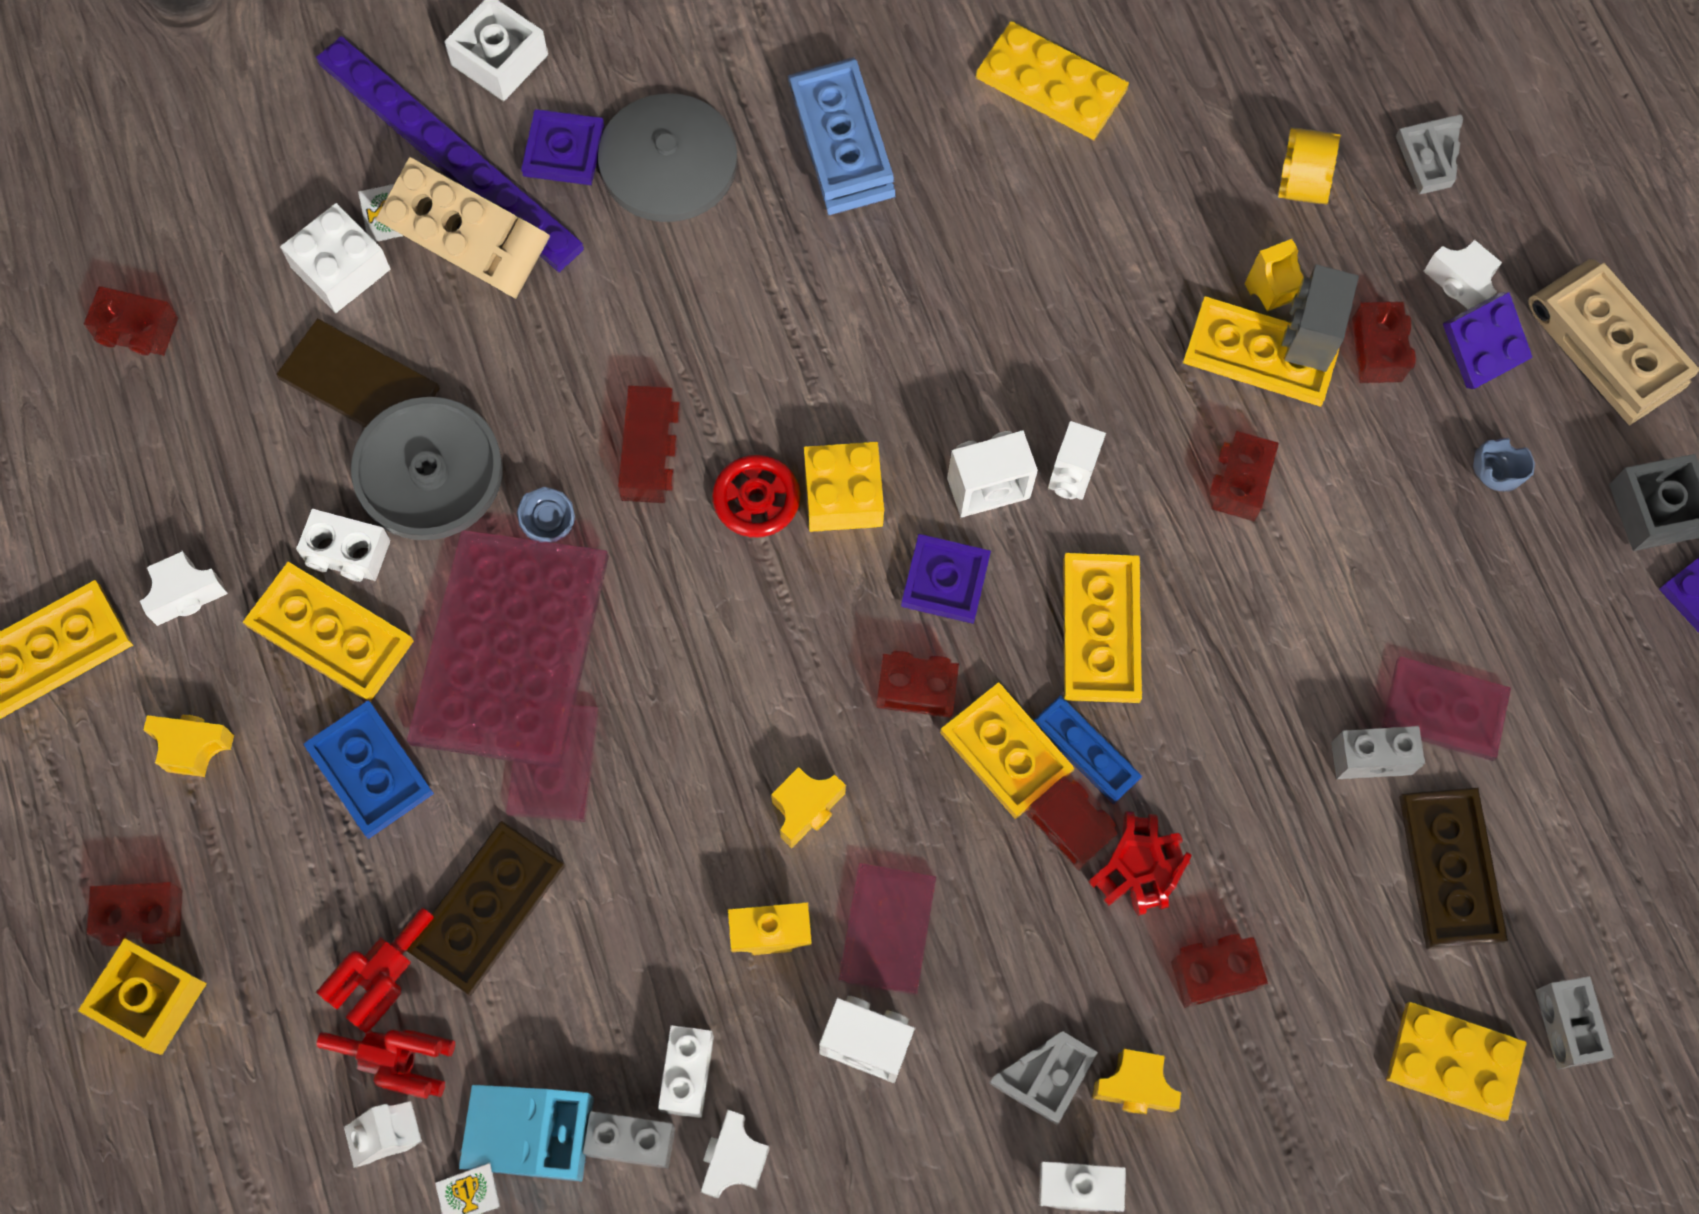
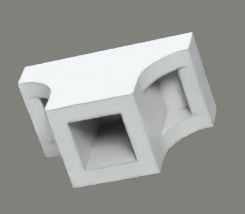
(1464, 273)
(179, 589)
(382, 1133)
(733, 1158)
(1082, 1187)

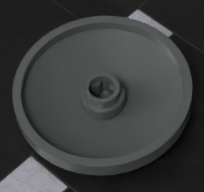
(667, 157)
(426, 468)

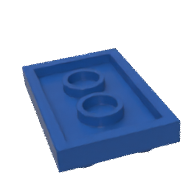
(368, 769)

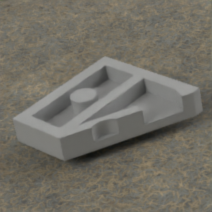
(1431, 152)
(1047, 1076)

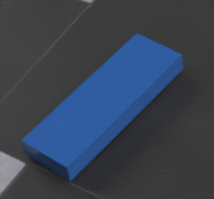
(1087, 750)

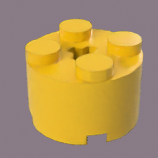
(1309, 166)

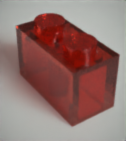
(1072, 822)

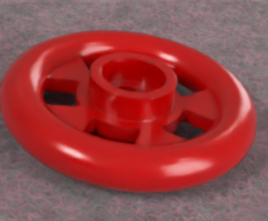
(752, 467)

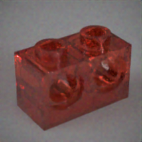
(133, 316)
(1374, 341)
(1249, 477)
(916, 695)
(136, 903)
(1221, 980)

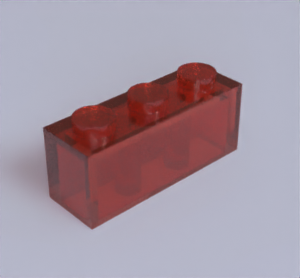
(648, 444)

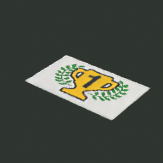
(371, 203)
(468, 1192)

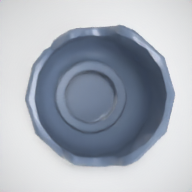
(1502, 465)
(545, 515)

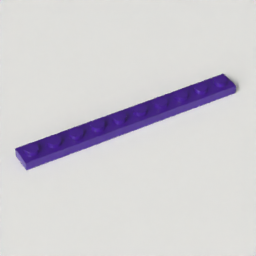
(443, 146)

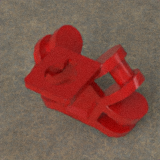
(1142, 861)

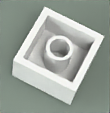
(496, 48)
(335, 257)
(991, 473)
(866, 1038)

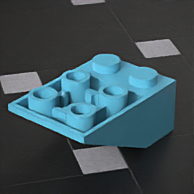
(527, 1131)

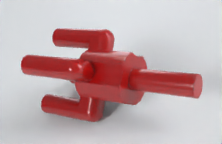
(374, 973)
(392, 1058)

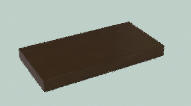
(350, 374)
(1452, 868)
(486, 908)

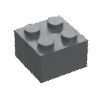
(1319, 317)
(1659, 501)

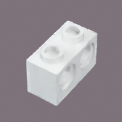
(1076, 461)
(347, 538)
(686, 1071)

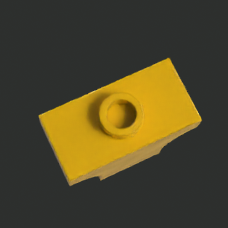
(1275, 275)
(187, 743)
(805, 803)
(769, 928)
(1138, 1084)

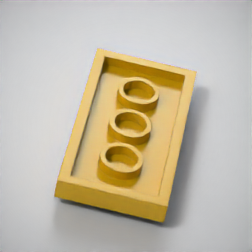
(1052, 80)
(1250, 350)
(1102, 628)
(328, 631)
(57, 645)

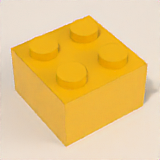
(843, 486)
(142, 997)

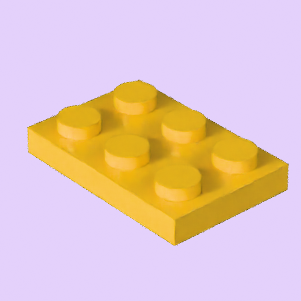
(1006, 750)
(1456, 1061)

